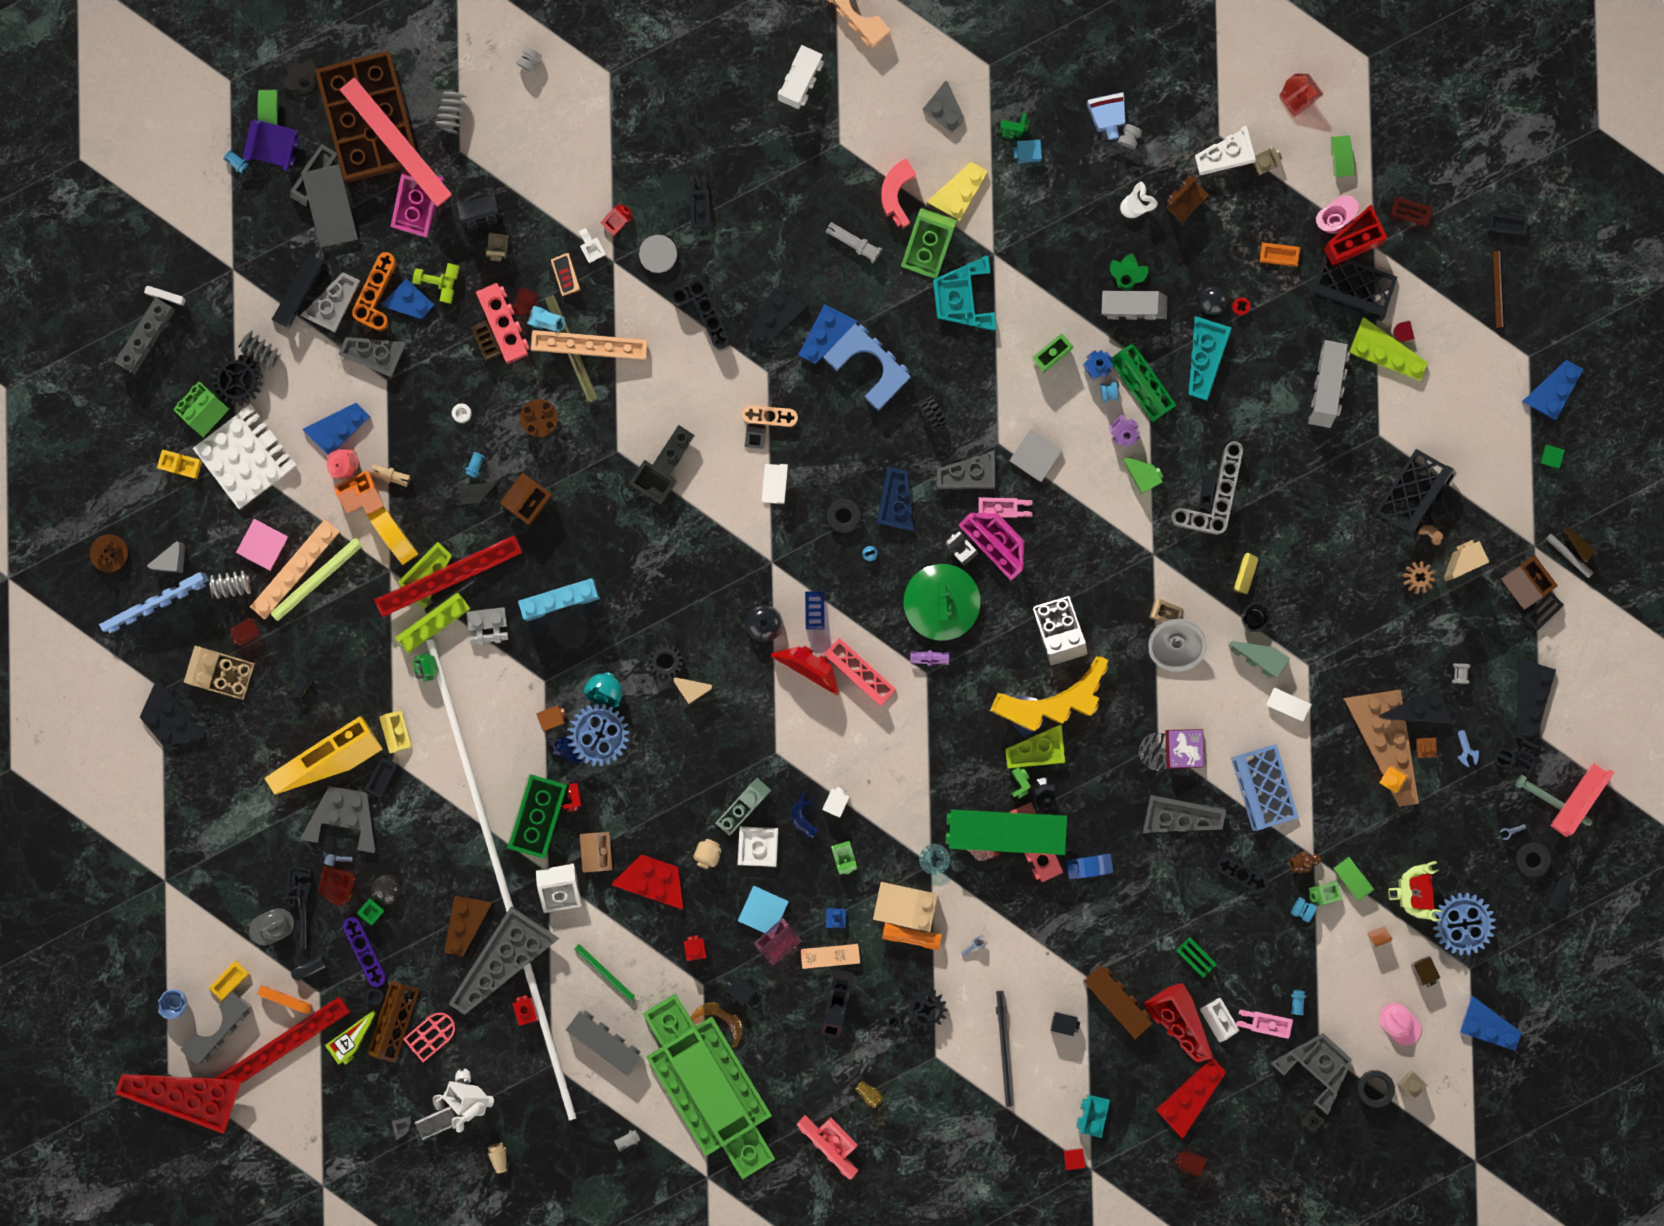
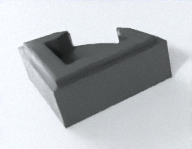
(401, 1126)

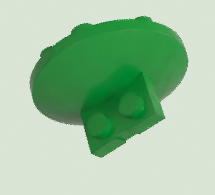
(941, 602)

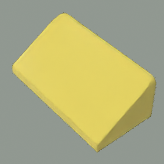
(1246, 573)
(395, 731)

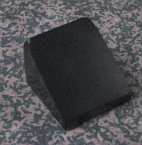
(755, 436)

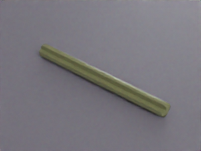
(574, 358)

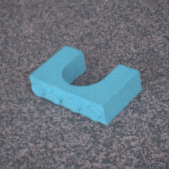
(577, 593)

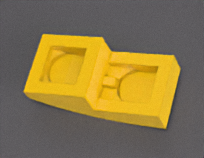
(179, 464)

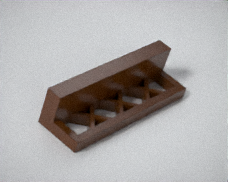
(389, 1020)

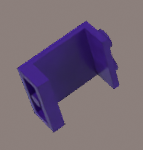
(271, 143)

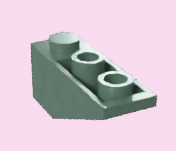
(1265, 657)
(743, 806)

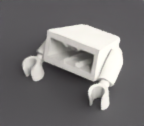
(465, 1101)

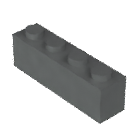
(604, 1043)

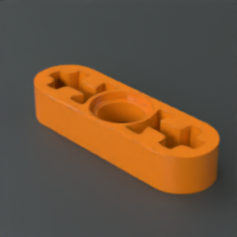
(284, 999)

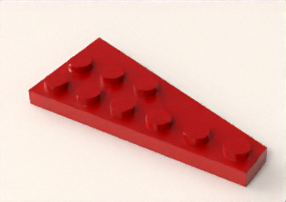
(193, 1099)

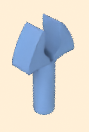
(1466, 749)

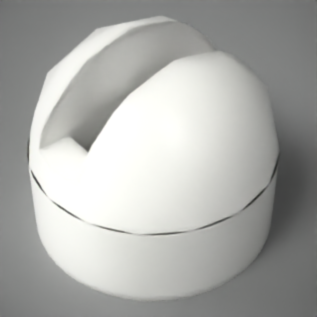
(463, 1076)

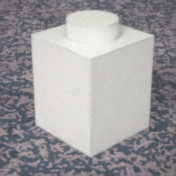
(836, 801)

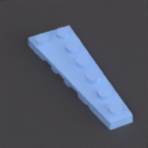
(129, 616)

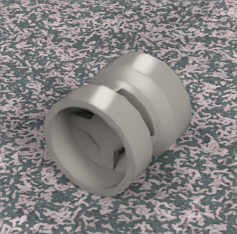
(529, 59)
(1130, 136)

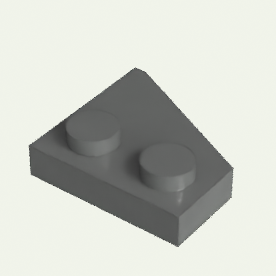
(945, 108)

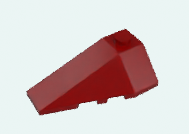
(1178, 1014)

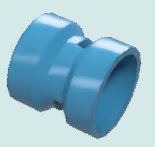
(1301, 906)

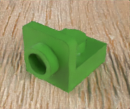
(1325, 893)

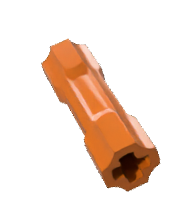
(911, 936)

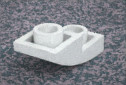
(1289, 704)

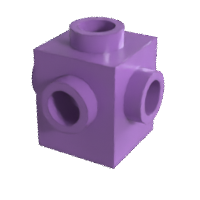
(1124, 431)

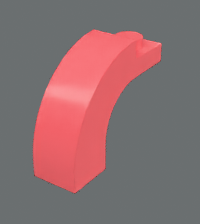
(895, 179)

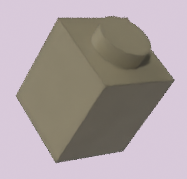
(1412, 1084)

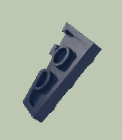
(895, 500)

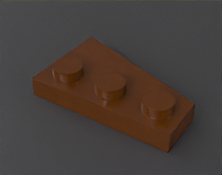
(464, 922)

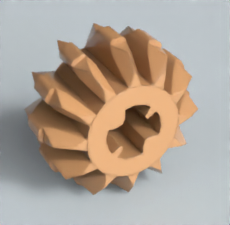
(1416, 571)

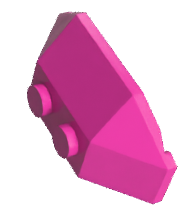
(996, 541)

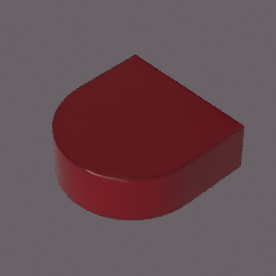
(1403, 332)

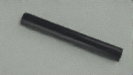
(458, 589)

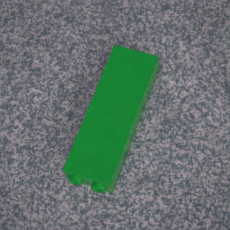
(1007, 831)

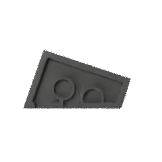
(373, 354)
(969, 474)

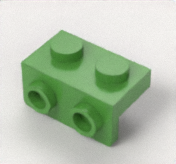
(1021, 777)

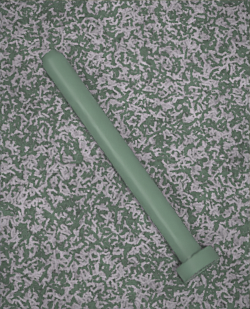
(1521, 782)

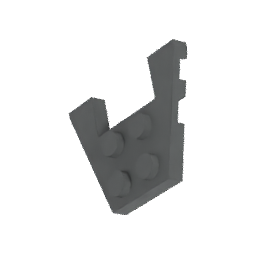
(343, 809)
(1324, 1061)

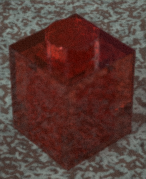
(245, 632)
(1191, 1162)

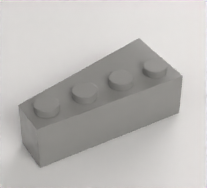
(1329, 383)

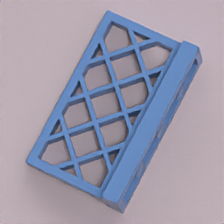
(1249, 793)

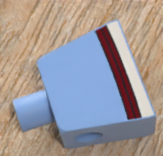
(1108, 113)

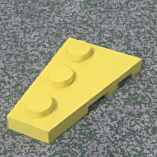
(959, 191)

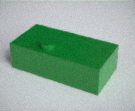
(536, 816)

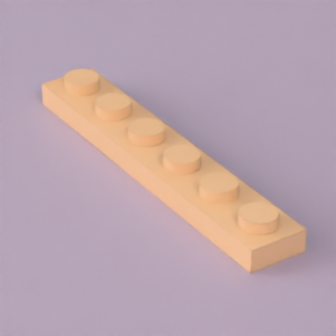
(588, 345)
(295, 569)

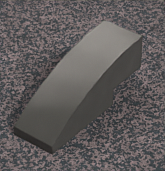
(322, 158)

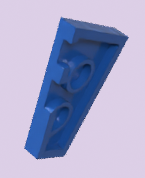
(825, 333)
(1555, 390)
(337, 428)
(1488, 1026)

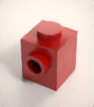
(695, 948)
(525, 1010)

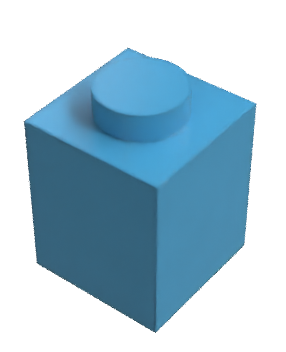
(1028, 151)

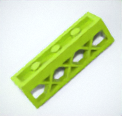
(433, 623)

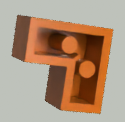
(359, 492)

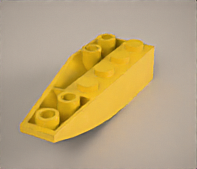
(327, 758)

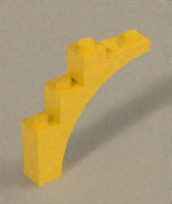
(1057, 708)

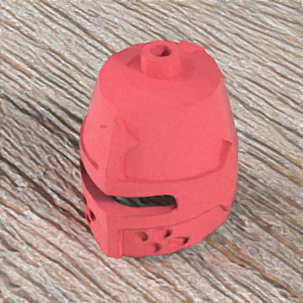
(342, 464)

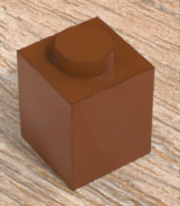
(551, 718)

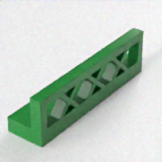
(1140, 384)

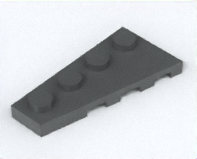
(1176, 815)

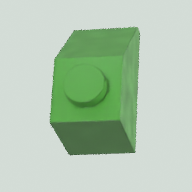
(1143, 474)

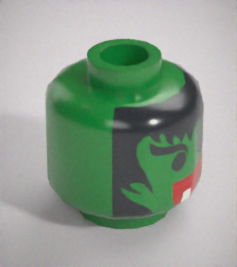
(425, 667)

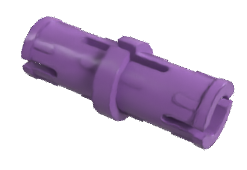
(929, 658)

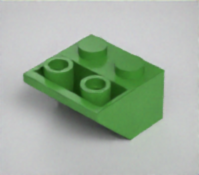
(201, 409)

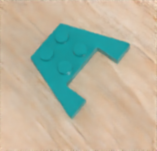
(955, 296)

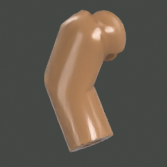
(1433, 532)

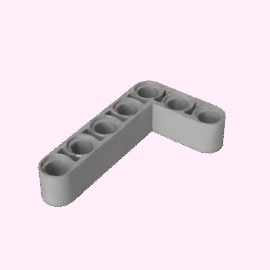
(1219, 496)

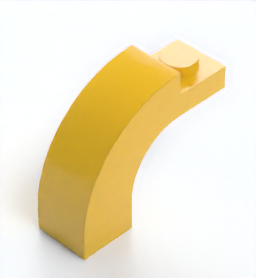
(392, 535)

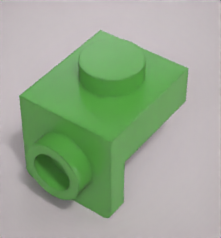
(844, 858)

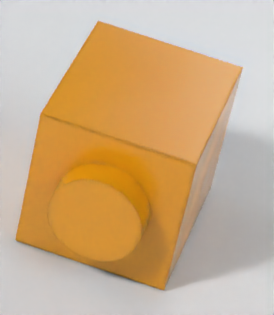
(1394, 779)

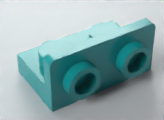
(1093, 1115)

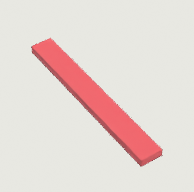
(396, 142)

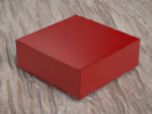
(1074, 1158)

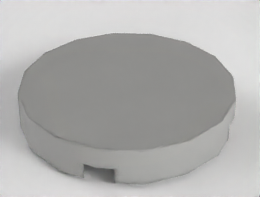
(658, 254)

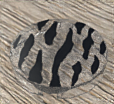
(1153, 751)

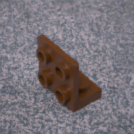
(1185, 201)

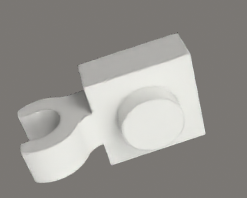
(592, 248)

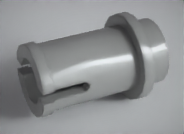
(627, 1140)

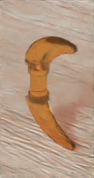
(732, 1020)

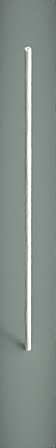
(500, 877)

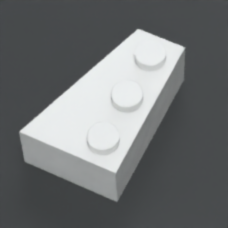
(800, 77)

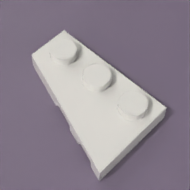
(1229, 153)

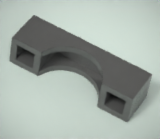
(232, 1009)

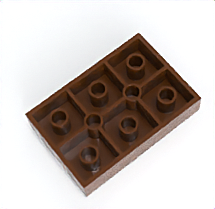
(357, 145)

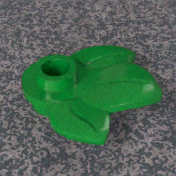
(1128, 269)

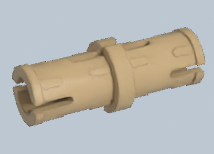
(390, 475)

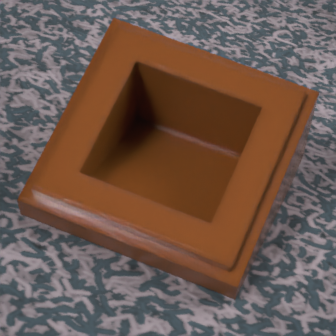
(1379, 936)

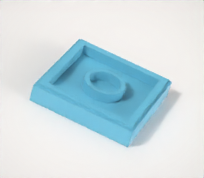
(762, 910)

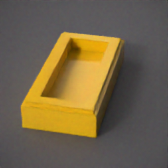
(229, 980)

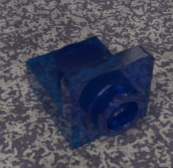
(563, 750)

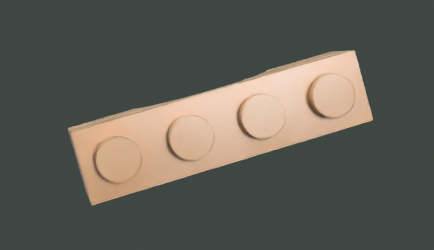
(872, 29)

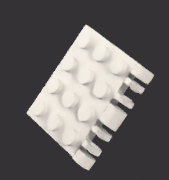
(242, 459)

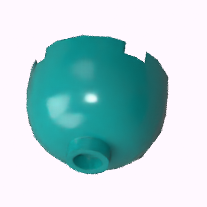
(604, 689)

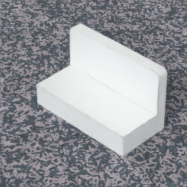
(774, 483)

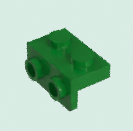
(1012, 129)

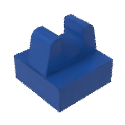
(835, 918)

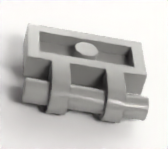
(487, 619)

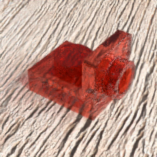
(524, 302)

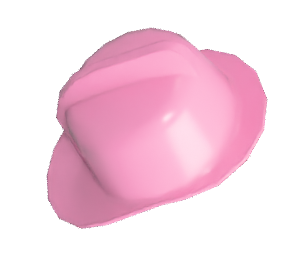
(1337, 214)
(1400, 1024)

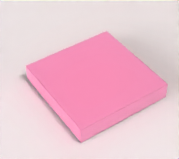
(262, 544)

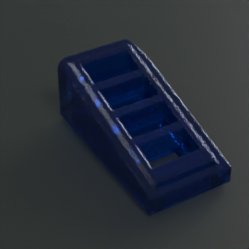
(815, 626)

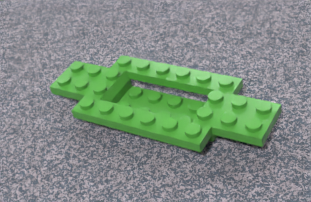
(702, 1089)

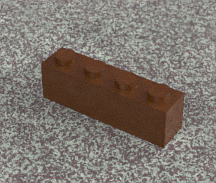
(1117, 1002)

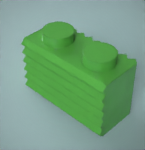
(1052, 353)

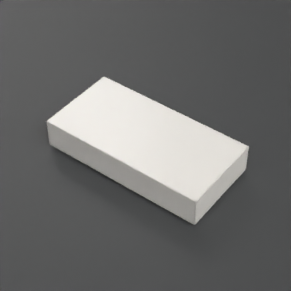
(173, 298)

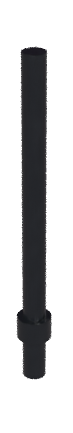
(1001, 1011)

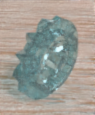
(941, 853)

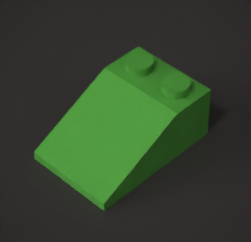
(928, 243)

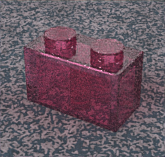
(777, 942)

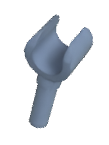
(1513, 830)
(330, 859)
(976, 944)

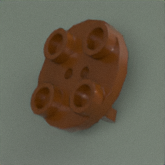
(540, 427)
(104, 561)

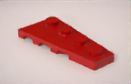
(1188, 1100)

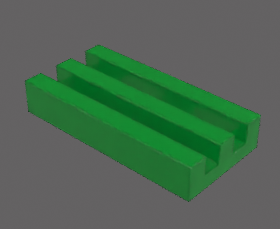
(1207, 969)

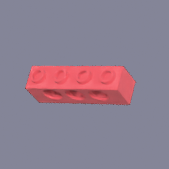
(487, 297)
(1052, 867)

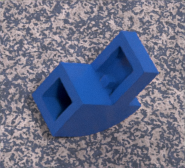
(1089, 866)

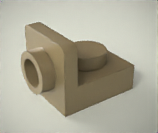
(1267, 160)
(497, 246)

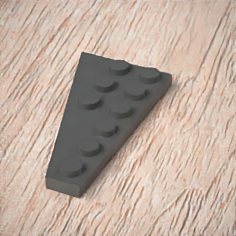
(508, 951)

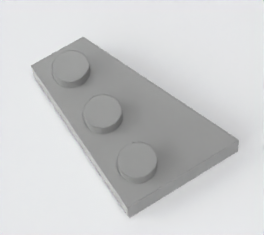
(333, 303)

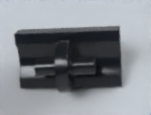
(1045, 794)

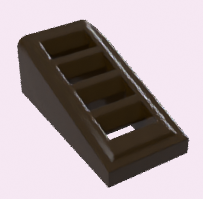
(494, 354)
(1580, 546)

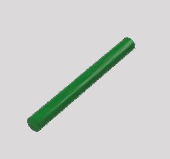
(604, 972)

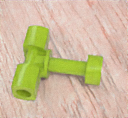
(445, 281)

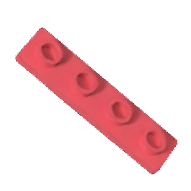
(832, 1142)

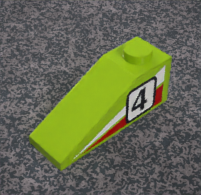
(348, 1042)

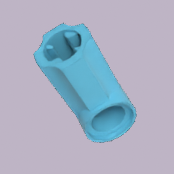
(544, 319)

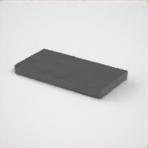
(329, 205)

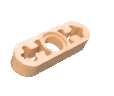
(774, 423)

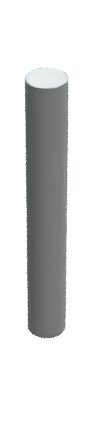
(1569, 555)

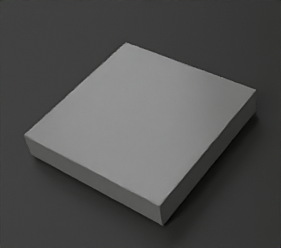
(1035, 455)

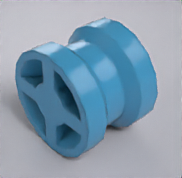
(1109, 391)

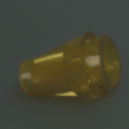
(870, 1095)

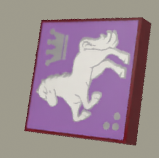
(1184, 748)

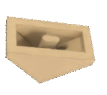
(1165, 611)
(691, 690)

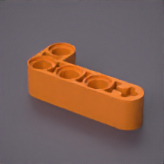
(378, 289)

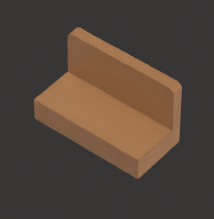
(595, 852)

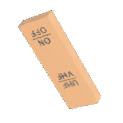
(830, 956)

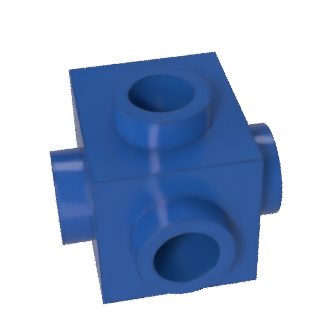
(1092, 368)

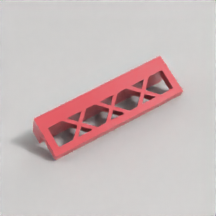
(858, 680)
(1581, 800)

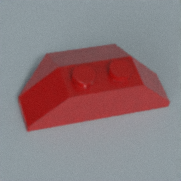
(809, 666)

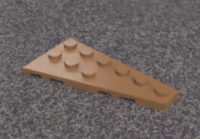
(1386, 738)

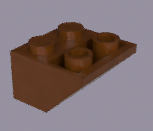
(526, 499)
(1529, 582)

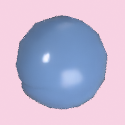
(172, 1004)

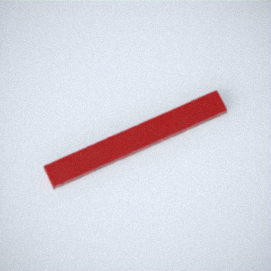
(448, 576)
(287, 1041)

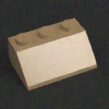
(1468, 557)

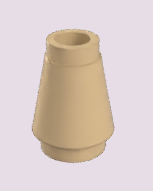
(497, 1155)

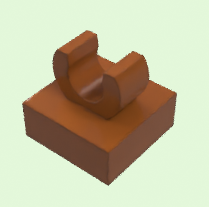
(1426, 747)

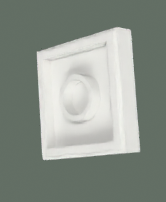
(758, 846)

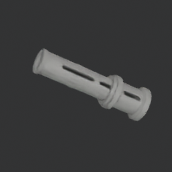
(861, 246)

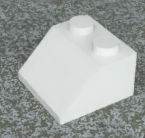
(558, 888)

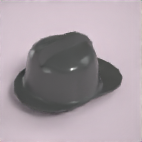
(271, 926)

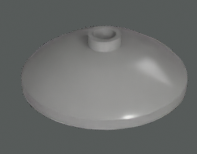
(1181, 654)

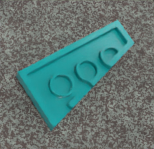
(1207, 352)

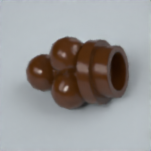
(1303, 862)

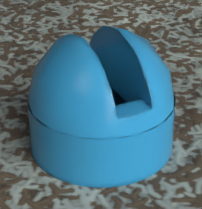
(872, 557)

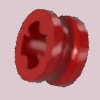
(1235, 305)

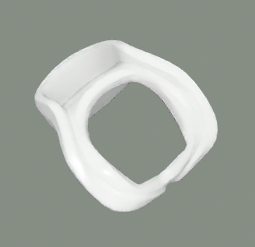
(1132, 206)

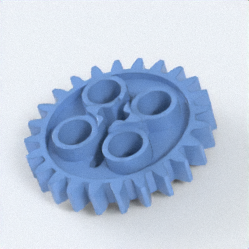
(582, 727)
(1466, 941)

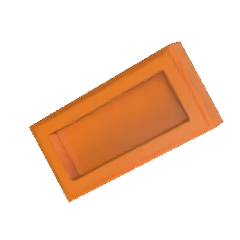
(1279, 254)

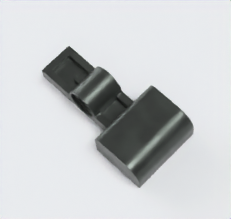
(655, 478)

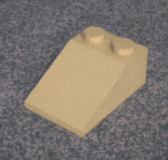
(905, 906)

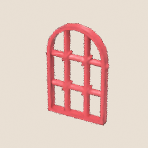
(429, 1043)

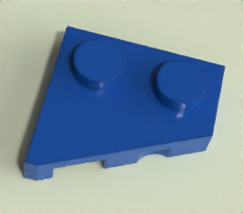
(408, 300)

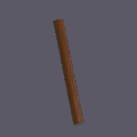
(1498, 289)

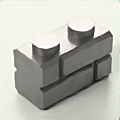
(435, 1122)

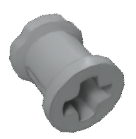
(1461, 674)

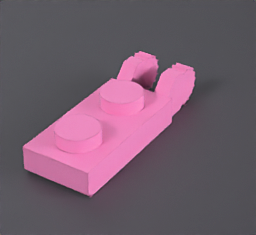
(1004, 507)
(1267, 1024)

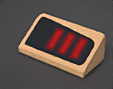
(565, 274)

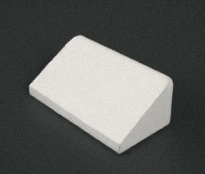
(1219, 1020)

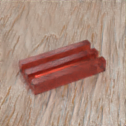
(1411, 219)

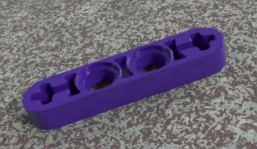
(367, 950)

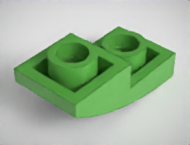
(268, 106)
(1342, 155)
(1354, 878)

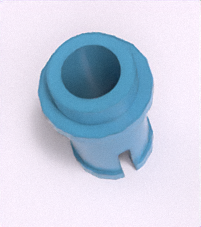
(234, 160)
(474, 465)
(1298, 1002)

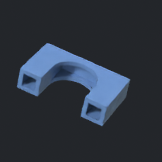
(858, 341)

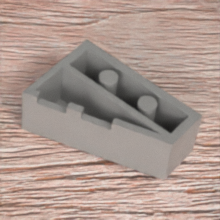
(1134, 305)

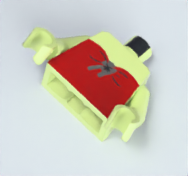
(1416, 892)

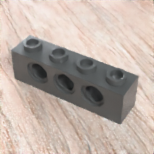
(145, 335)

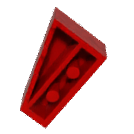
(1358, 237)

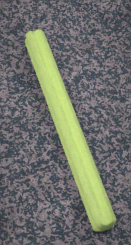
(316, 579)

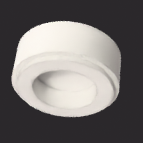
(461, 413)

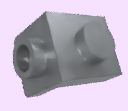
(961, 548)

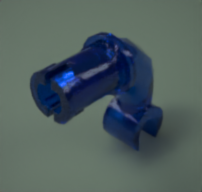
(798, 819)

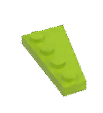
(1382, 349)

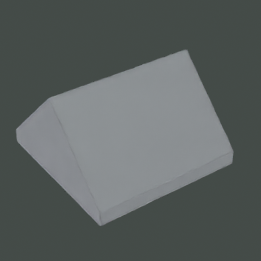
(170, 560)

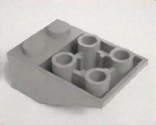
(1060, 630)

